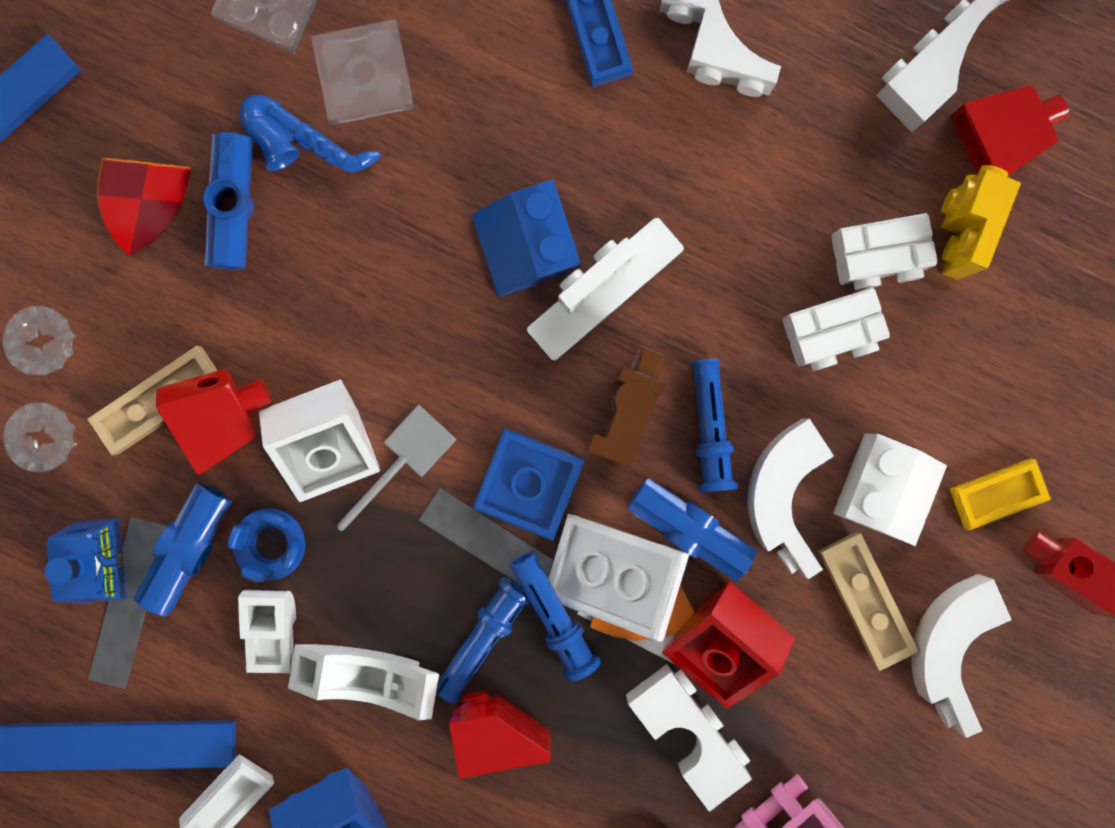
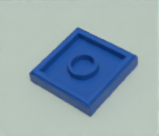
(528, 484)

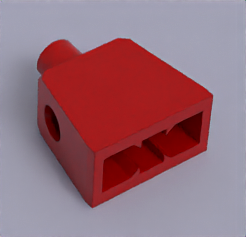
(1009, 127)
(211, 415)
(1092, 575)

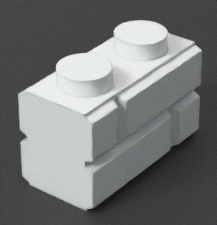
(884, 250)
(835, 328)

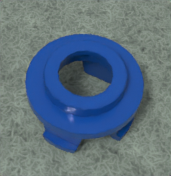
(243, 542)

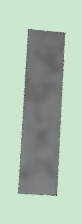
(478, 534)
(124, 617)

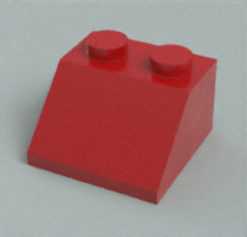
(730, 646)
(495, 736)

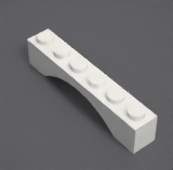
(932, 76)

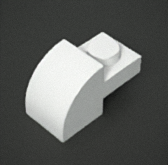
(267, 627)

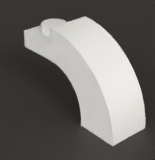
(365, 677)

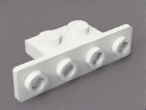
(604, 287)

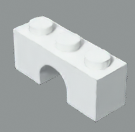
(713, 767)

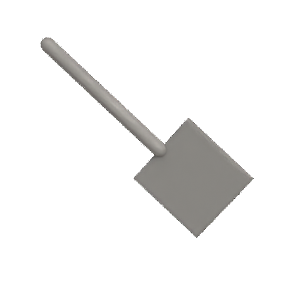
(419, 443)

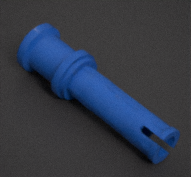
(714, 447)
(493, 623)
(563, 633)

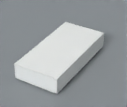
(228, 796)

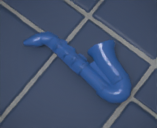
(275, 128)

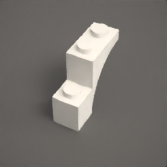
(718, 52)

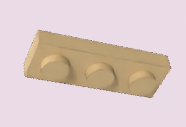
(135, 412)
(868, 601)

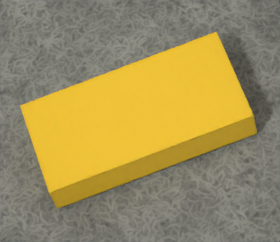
(1000, 494)

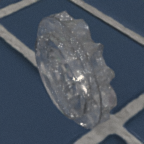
(24, 327)
(25, 450)

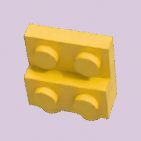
(977, 216)

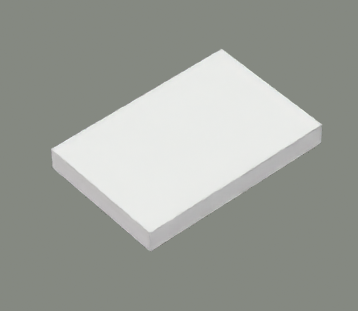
(617, 576)

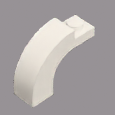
(772, 488)
(942, 640)

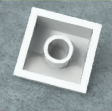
(318, 441)
(890, 488)

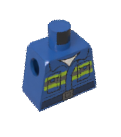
(86, 562)

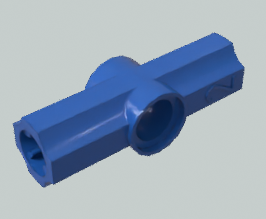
(228, 174)
(692, 529)
(182, 549)

